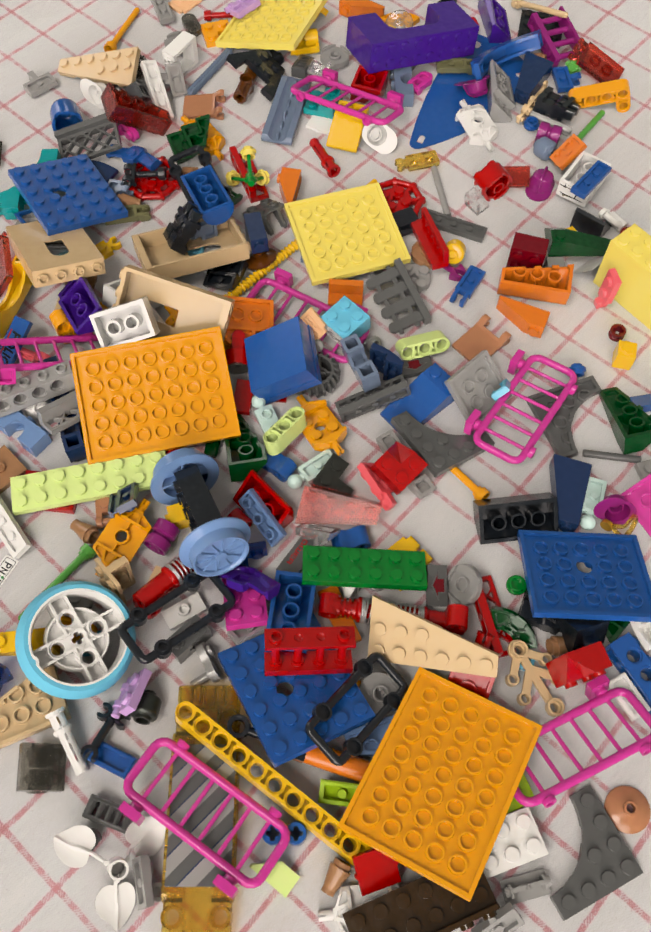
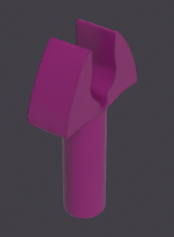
(455, 271)

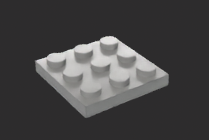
(474, 384)

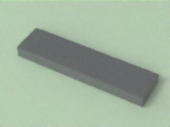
(458, 226)

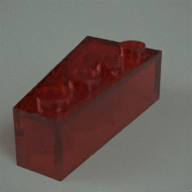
(134, 111)
(330, 506)

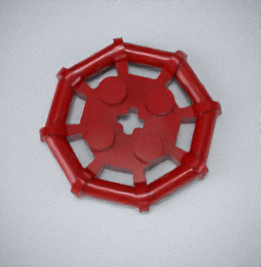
(161, 187)
(399, 194)

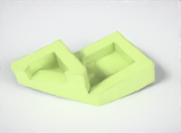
(280, 877)

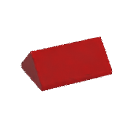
(276, 504)

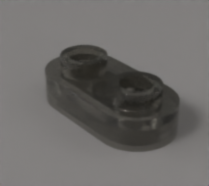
(191, 24)

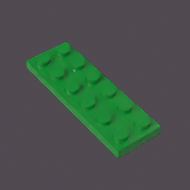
(364, 568)

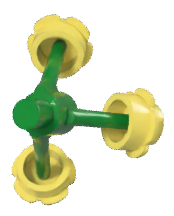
(261, 177)

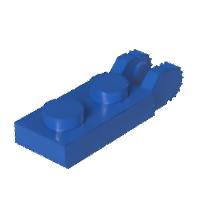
(468, 284)

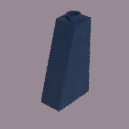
(531, 78)
(569, 484)

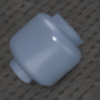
(544, 148)

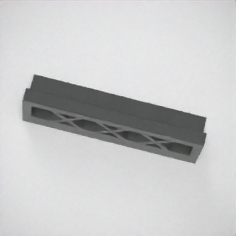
(373, 401)

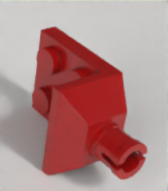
(475, 683)

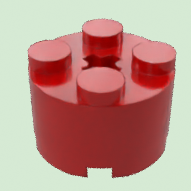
(493, 180)

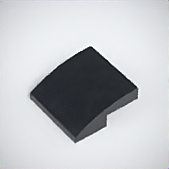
(226, 276)

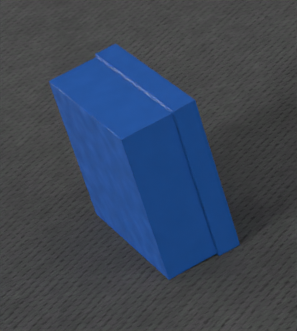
(282, 360)

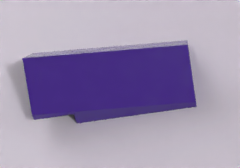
(494, 21)
(79, 302)

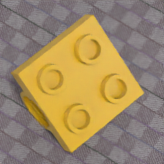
(308, 44)

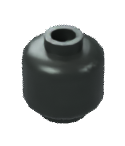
(147, 709)

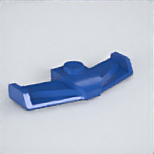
(136, 154)

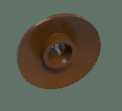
(261, 260)

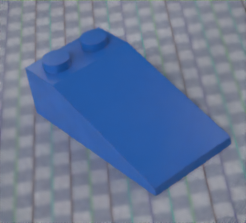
(427, 397)
(293, 604)

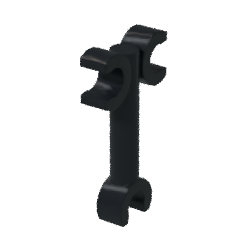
(109, 722)

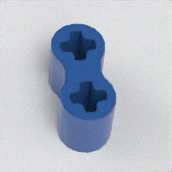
(280, 466)
(352, 538)
(301, 839)

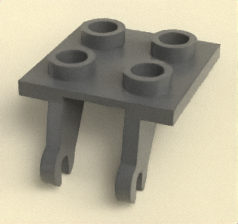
(266, 207)

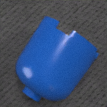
(64, 113)

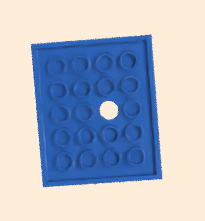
(87, 196)
(612, 591)
(282, 718)

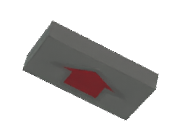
(416, 366)
(437, 586)

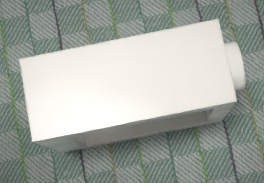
(183, 43)

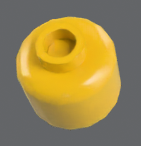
(456, 251)

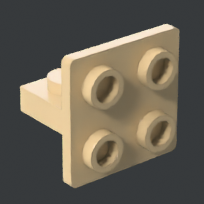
(116, 576)

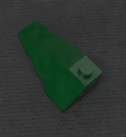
(573, 243)
(628, 421)
(244, 453)

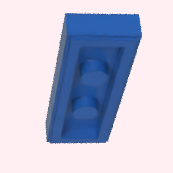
(590, 179)

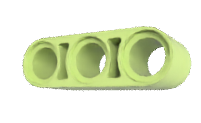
(429, 348)
(285, 430)

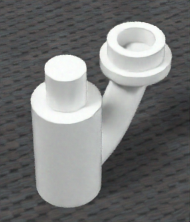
(613, 219)

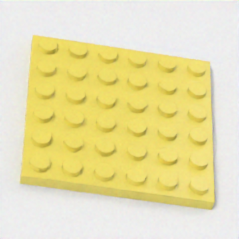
(271, 25)
(346, 233)

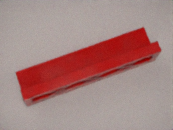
(240, 167)
(430, 241)
(486, 620)

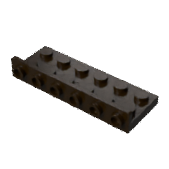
(423, 908)

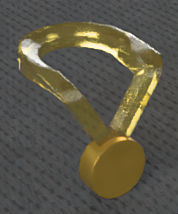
(608, 525)

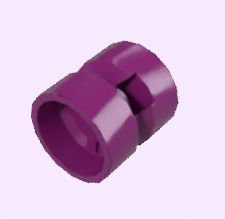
(551, 132)
(163, 534)

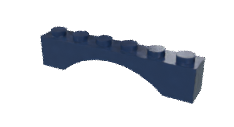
(71, 436)

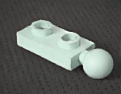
(264, 414)
(309, 470)
(594, 494)

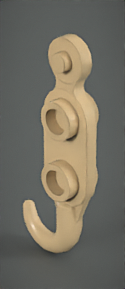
(527, 108)

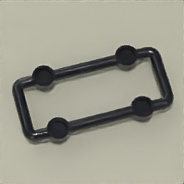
(176, 171)
(164, 647)
(323, 711)

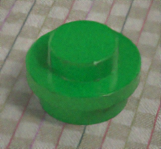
(516, 585)

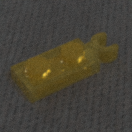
(417, 161)

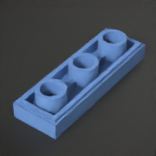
(262, 517)

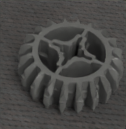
(329, 374)

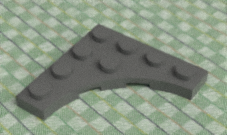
(559, 429)
(436, 448)
(602, 859)

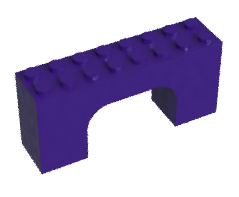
(445, 36)

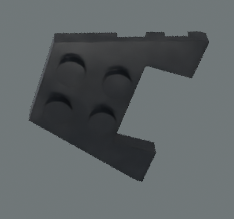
(263, 66)

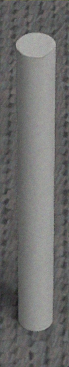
(440, 190)

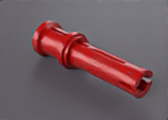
(327, 161)

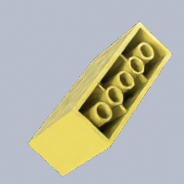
(632, 260)

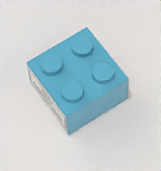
(345, 320)

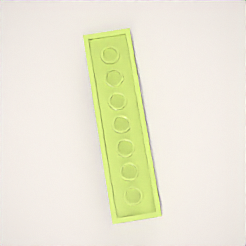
(80, 482)

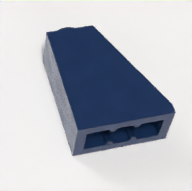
(256, 232)

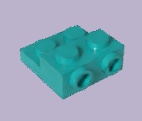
(319, 110)

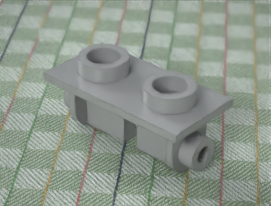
(526, 886)

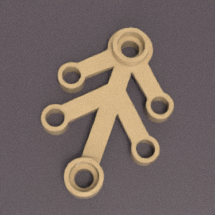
(532, 674)

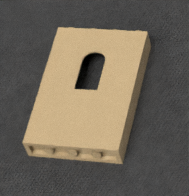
(159, 258)
(48, 269)
(196, 306)

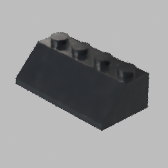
(502, 517)

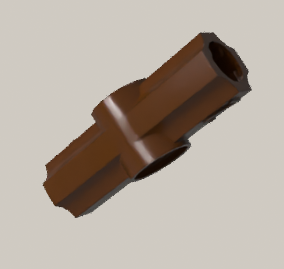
(245, 86)

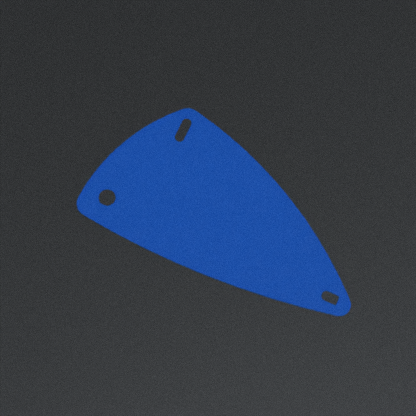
(441, 104)

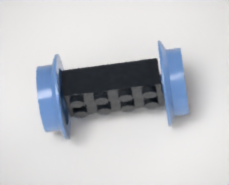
(214, 542)

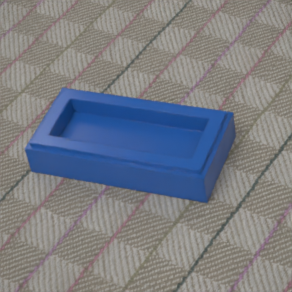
(114, 760)

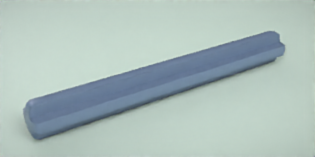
(209, 72)

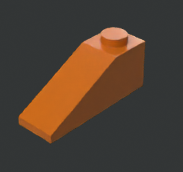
(359, 7)
(289, 183)
(524, 316)

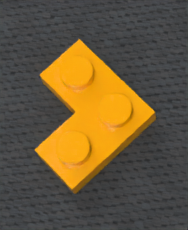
(212, 31)

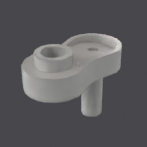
(213, 671)

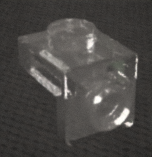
(317, 67)

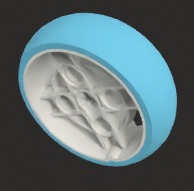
(57, 604)

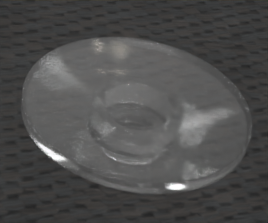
(398, 18)

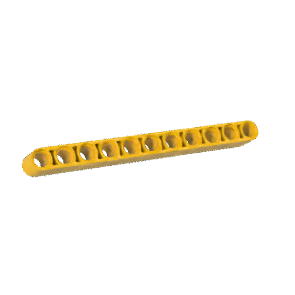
(262, 782)

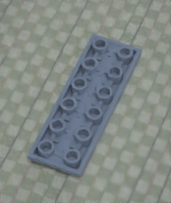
(284, 113)

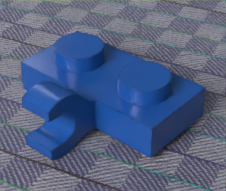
(564, 80)

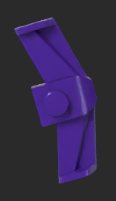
(246, 577)

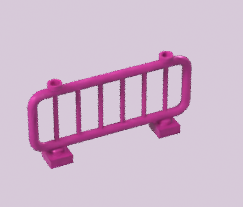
(330, 79)
(284, 282)
(517, 362)
(8, 371)
(598, 694)
(140, 803)

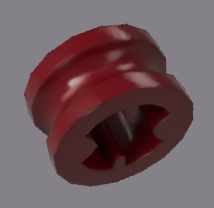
(612, 333)

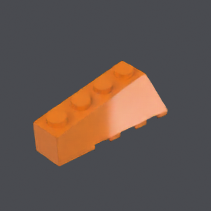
(537, 283)

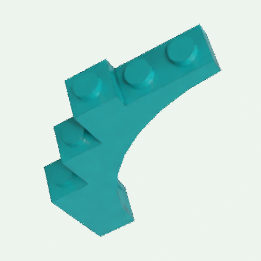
(11, 199)

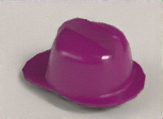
(475, 87)
(540, 185)
(614, 508)

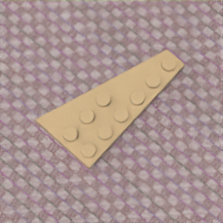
(110, 66)
(421, 643)
(25, 710)

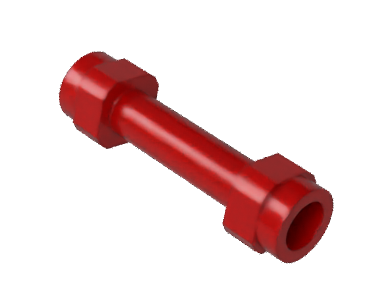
(208, 15)

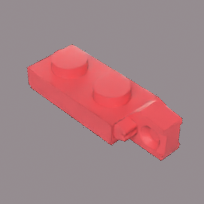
(608, 289)
(377, 486)

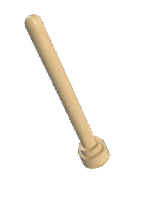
(521, 3)

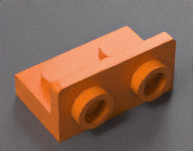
(568, 152)

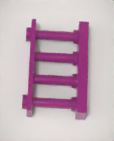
(566, 27)

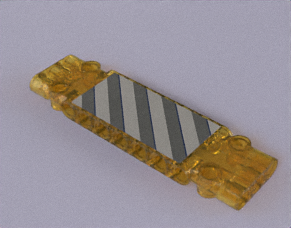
(187, 873)

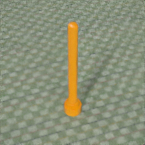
(112, 45)
(478, 492)

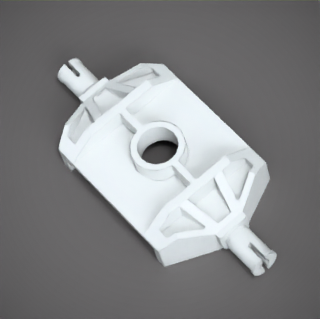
(479, 132)
(348, 899)

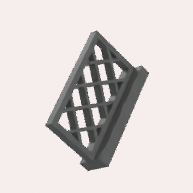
(86, 130)

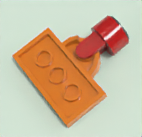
(247, 318)

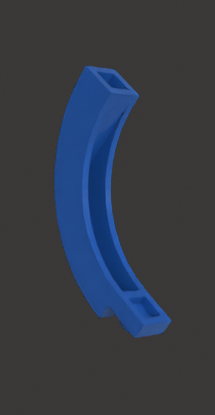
(506, 51)

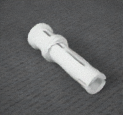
(59, 731)

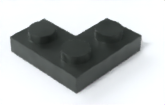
(330, 474)

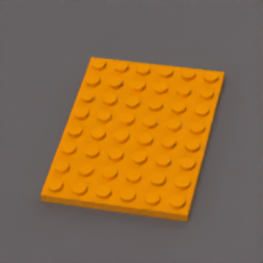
(154, 395)
(442, 782)

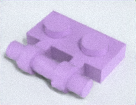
(241, 7)
(131, 693)

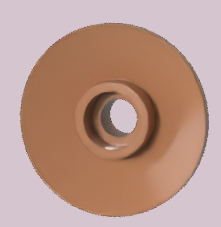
(624, 821)

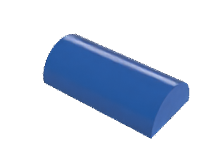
(209, 195)

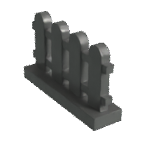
(406, 303)

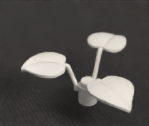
(115, 901)

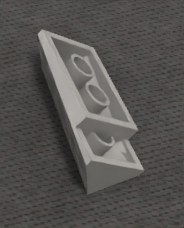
(499, 94)

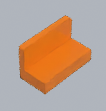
(350, 288)

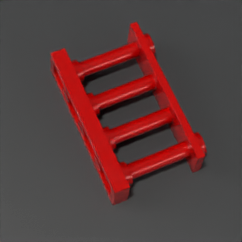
(312, 662)

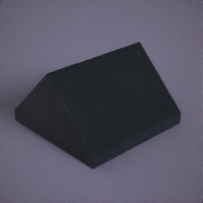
(588, 223)
(582, 632)

